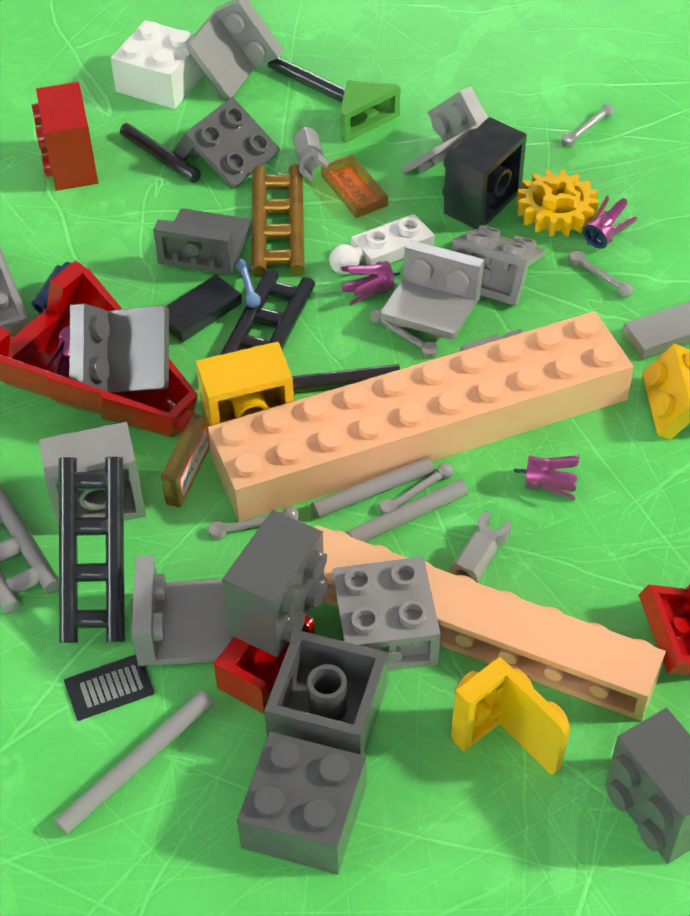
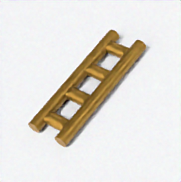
(262, 232)

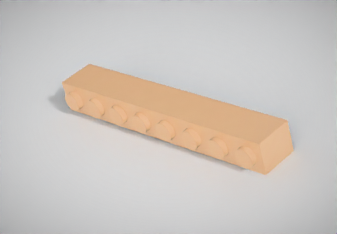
(536, 639)

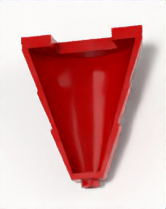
(28, 352)

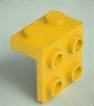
(669, 390)
(508, 699)

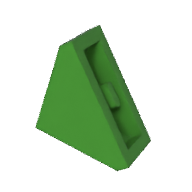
(367, 107)

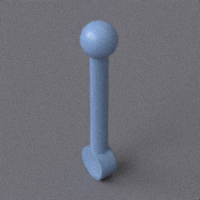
(252, 298)

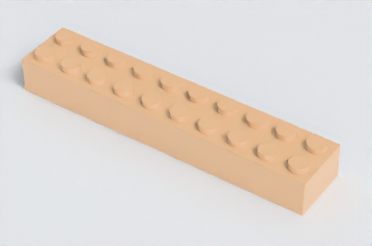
(418, 413)

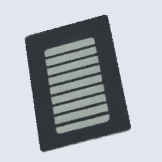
(108, 687)

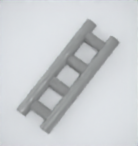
(23, 542)

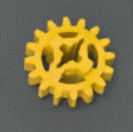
(557, 202)

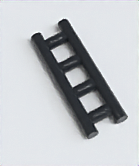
(283, 322)
(70, 571)

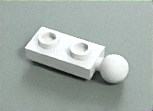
(381, 244)

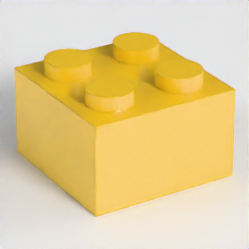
(244, 382)

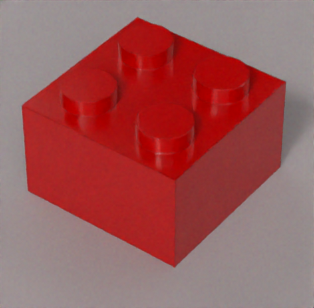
(64, 136)

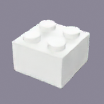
(156, 65)

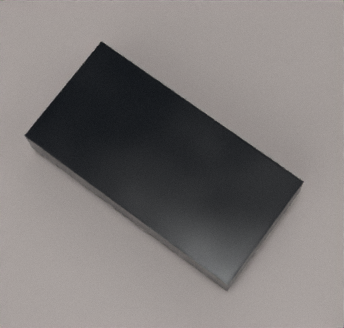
(202, 307)

